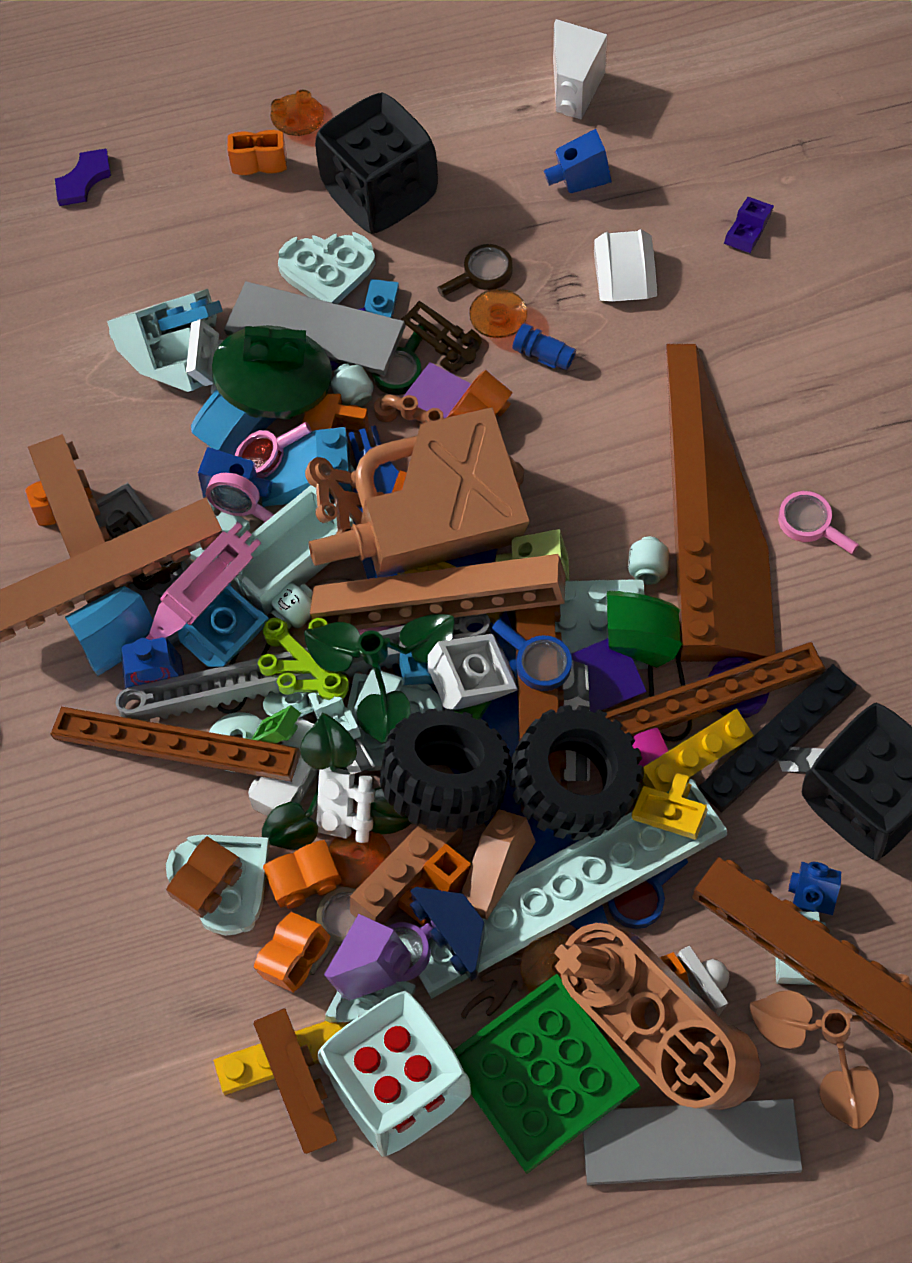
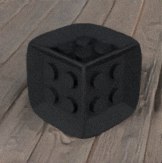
(377, 162)
(866, 782)

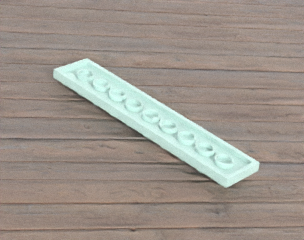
(573, 885)

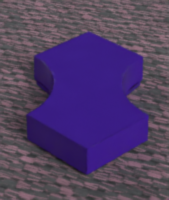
(89, 170)

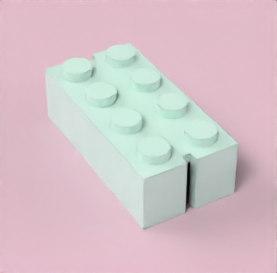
(284, 551)

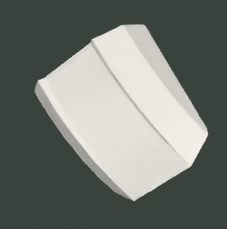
(625, 266)
(470, 671)

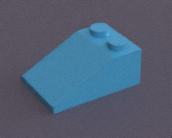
(290, 477)

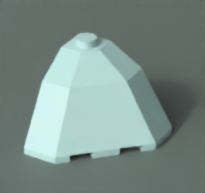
(158, 352)

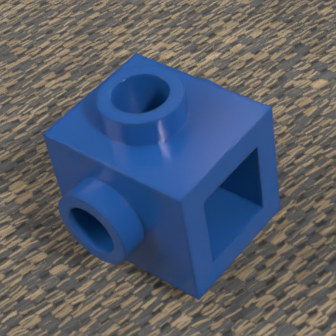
(815, 887)

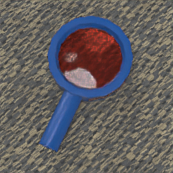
(643, 903)

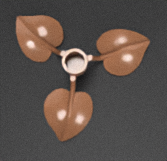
(844, 1094)

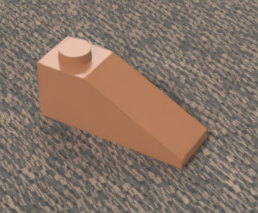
(497, 860)

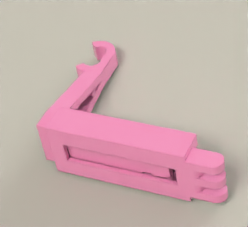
(202, 582)

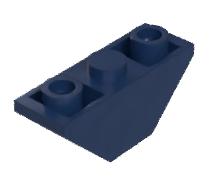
(454, 926)

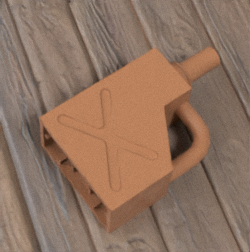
(452, 502)

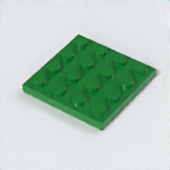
(544, 1073)

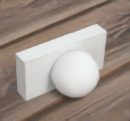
(706, 978)

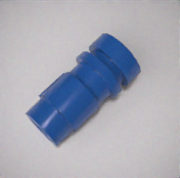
(545, 348)

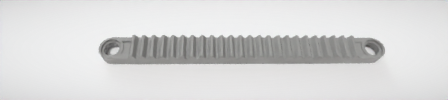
(246, 680)

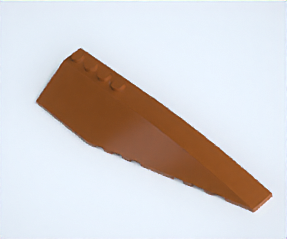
(716, 528)

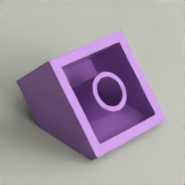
(367, 959)

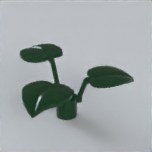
(339, 642)
(323, 747)

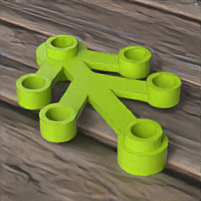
(302, 665)

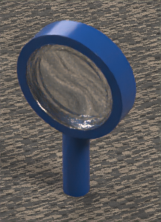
(541, 661)

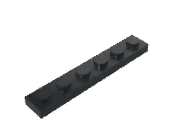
(777, 738)

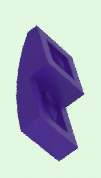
(749, 224)

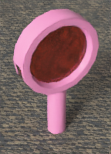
(267, 449)

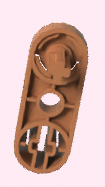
(625, 981)

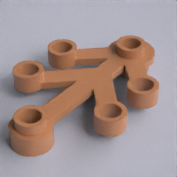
(325, 480)

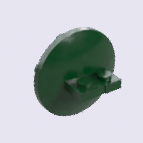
(271, 371)

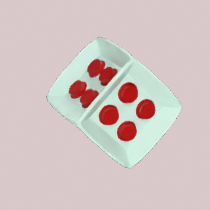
(395, 1072)

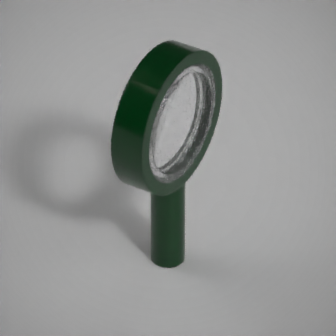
(403, 368)

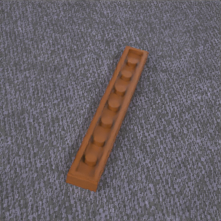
(720, 690)
(176, 743)

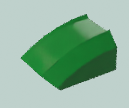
(643, 627)

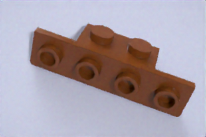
(295, 1082)

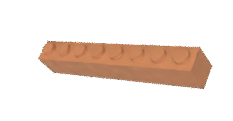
(106, 566)
(447, 591)

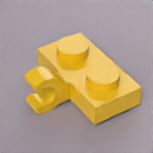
(672, 809)

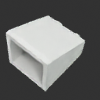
(578, 66)

